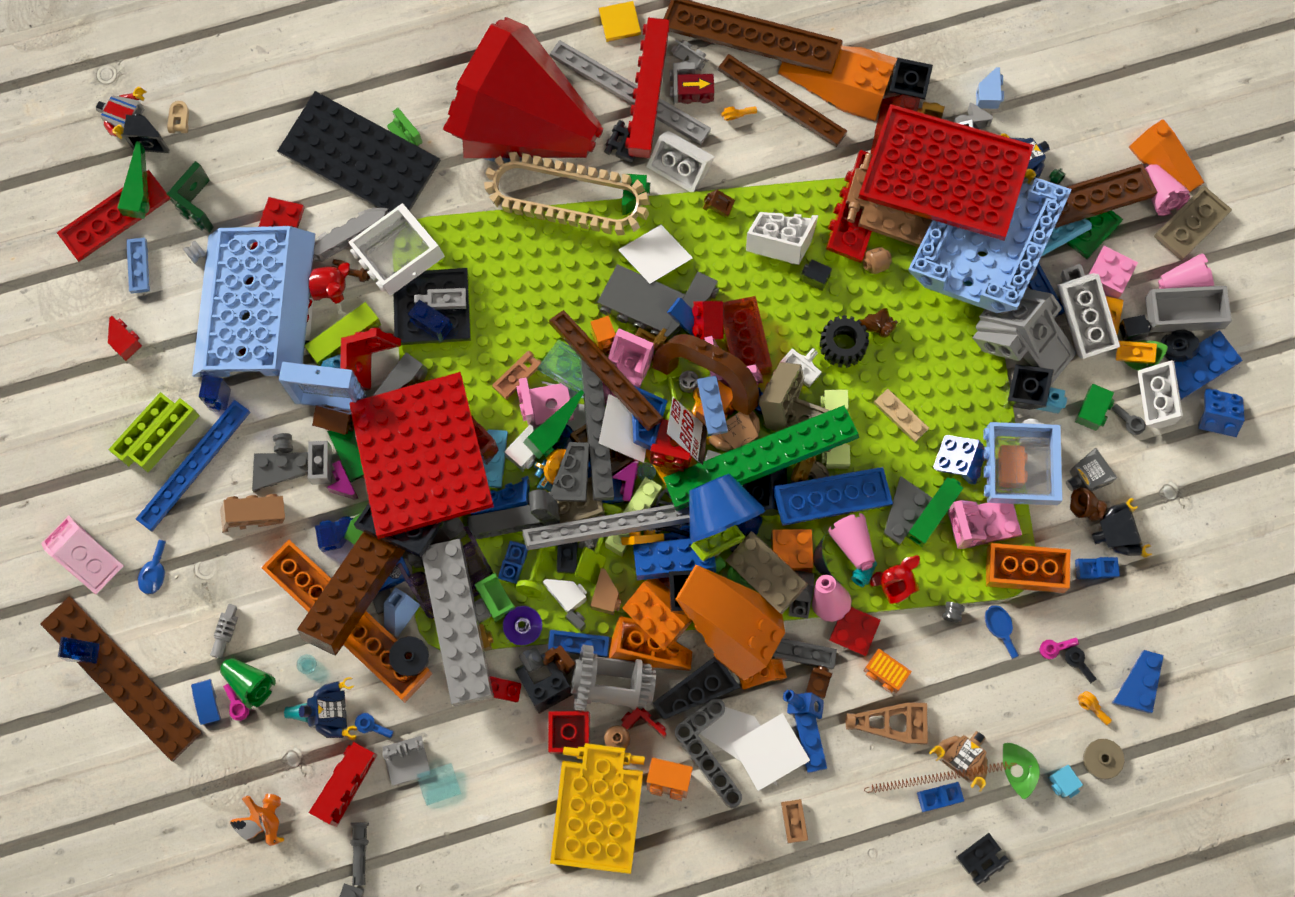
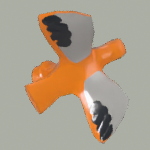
(260, 820)

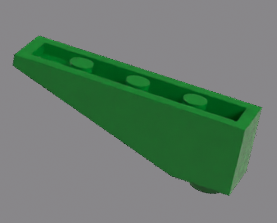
(134, 196)
(547, 434)

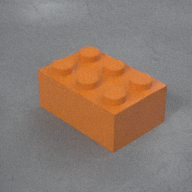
(652, 612)

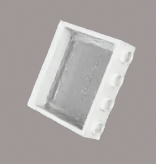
(397, 252)

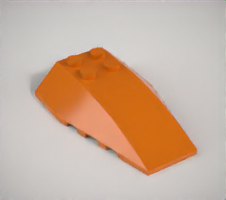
(855, 82)
(733, 620)

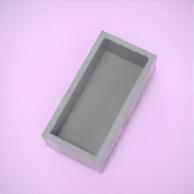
(1188, 308)

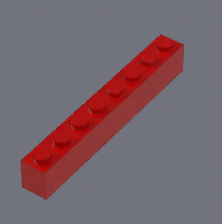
(648, 89)

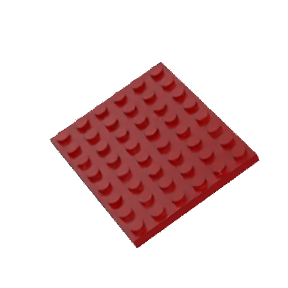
(946, 172)
(420, 455)

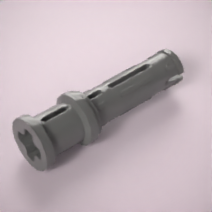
(359, 843)

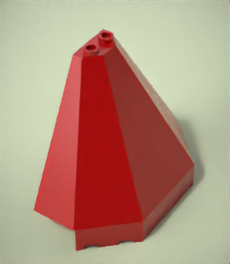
(519, 101)

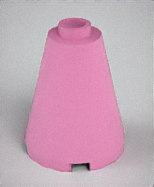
(1170, 192)
(1189, 274)
(854, 540)
(830, 599)

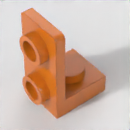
(773, 672)

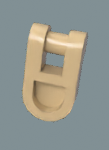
(178, 111)

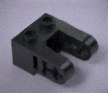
(548, 691)

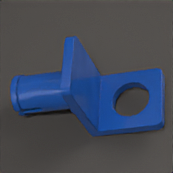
(803, 703)

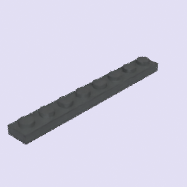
(598, 454)

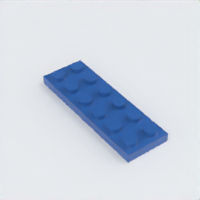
(832, 496)

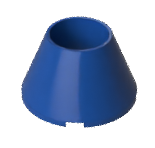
(720, 506)

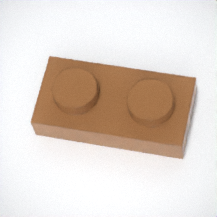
(794, 821)

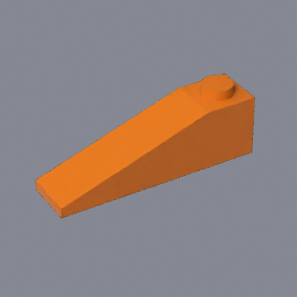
(1162, 148)
(633, 643)

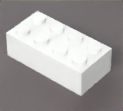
(1088, 315)

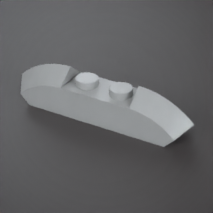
(337, 240)

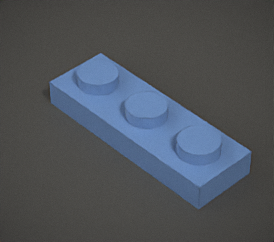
(138, 265)
(712, 405)

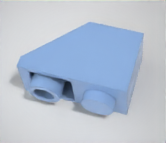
(989, 91)
(398, 611)

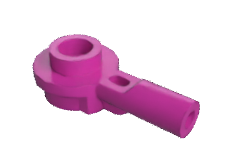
(1050, 649)
(237, 709)

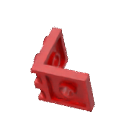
(358, 351)
(665, 454)

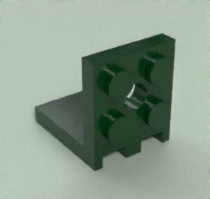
(185, 191)

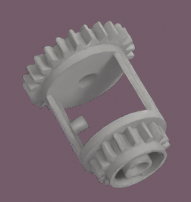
(584, 678)

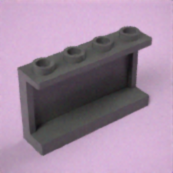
(637, 301)

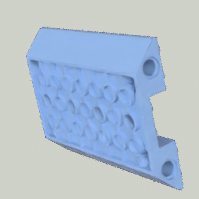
(1002, 276)
(275, 300)

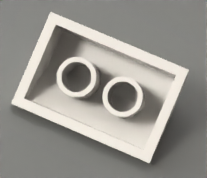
(680, 161)
(1160, 395)

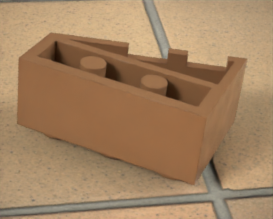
(252, 511)

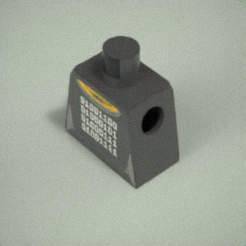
(1091, 473)

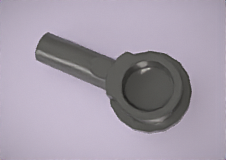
(1134, 424)

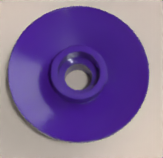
(526, 634)

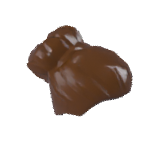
(879, 323)
(1086, 504)

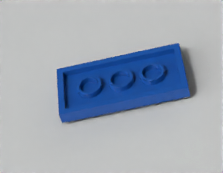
(1211, 361)
(658, 558)

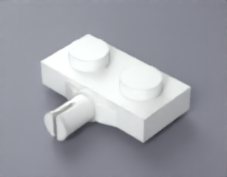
(810, 372)

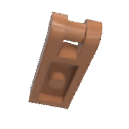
(509, 380)

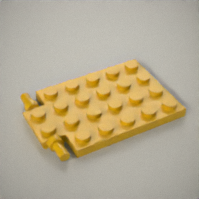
(597, 809)

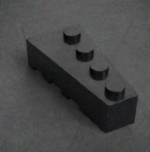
(698, 688)

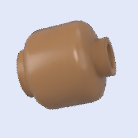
(877, 260)
(613, 732)

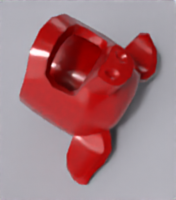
(329, 282)
(898, 581)

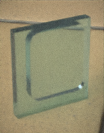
(438, 784)

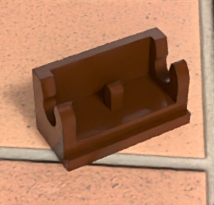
(333, 419)

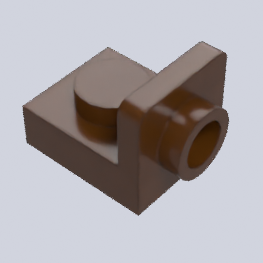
(719, 203)
(561, 657)
(819, 681)

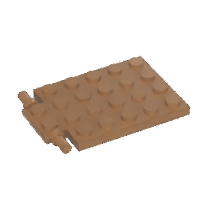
(883, 219)

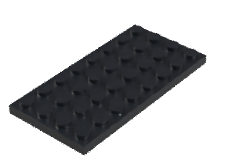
(358, 154)

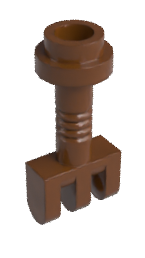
(361, 274)

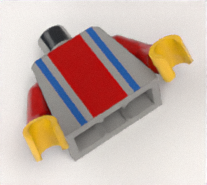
(117, 108)

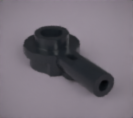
(1075, 657)

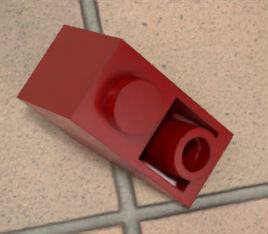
(122, 340)

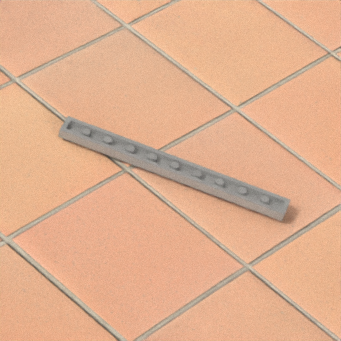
(624, 89)
(604, 526)

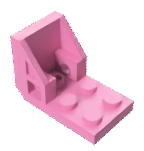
(631, 356)
(982, 523)
(81, 555)

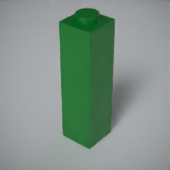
(935, 511)

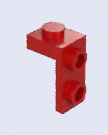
(505, 689)
(630, 719)

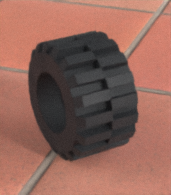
(846, 327)

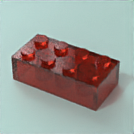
(745, 333)

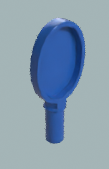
(153, 572)
(1001, 626)

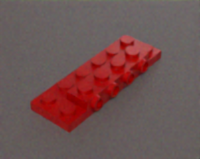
(846, 237)

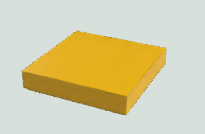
(619, 21)

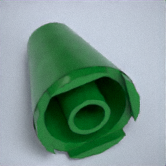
(247, 682)

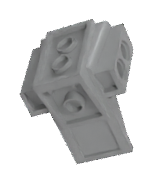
(1027, 333)

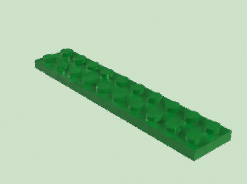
(767, 454)

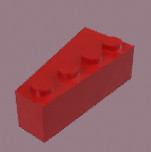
(343, 784)

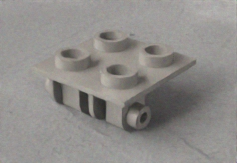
(405, 760)

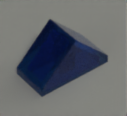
(78, 650)

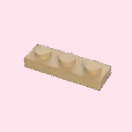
(901, 415)

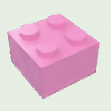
(1113, 271)

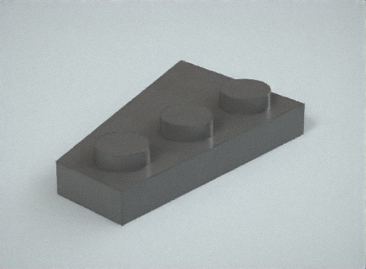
(277, 467)
(573, 474)
(906, 509)

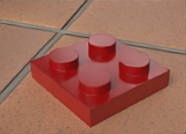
(855, 631)

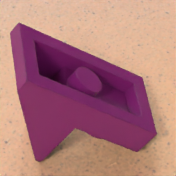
(629, 475)
(344, 486)

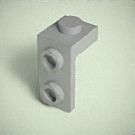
(678, 69)

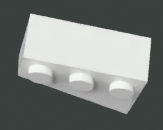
(781, 236)

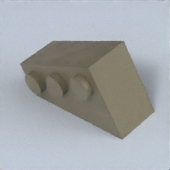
(780, 395)

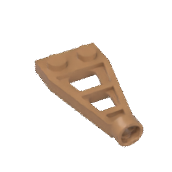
(916, 723)

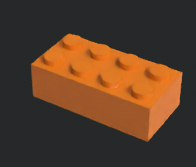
(1028, 568)
(669, 779)

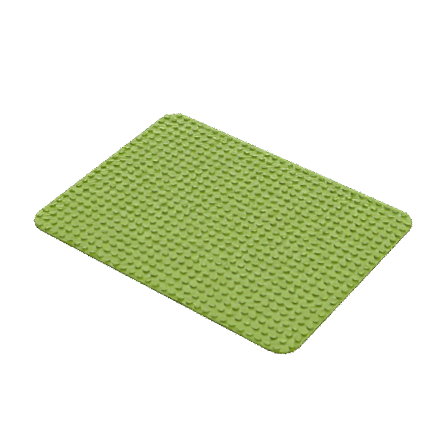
(536, 268)

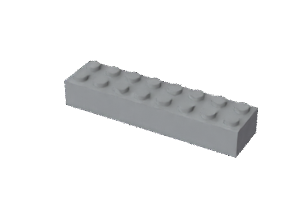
(457, 623)

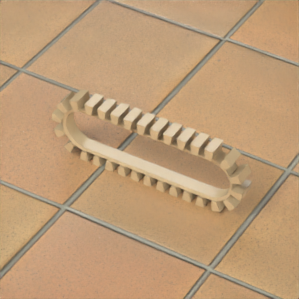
(529, 207)

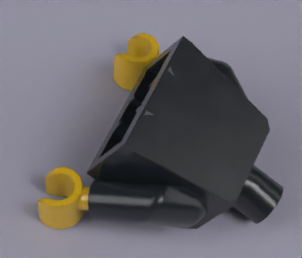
(1121, 531)

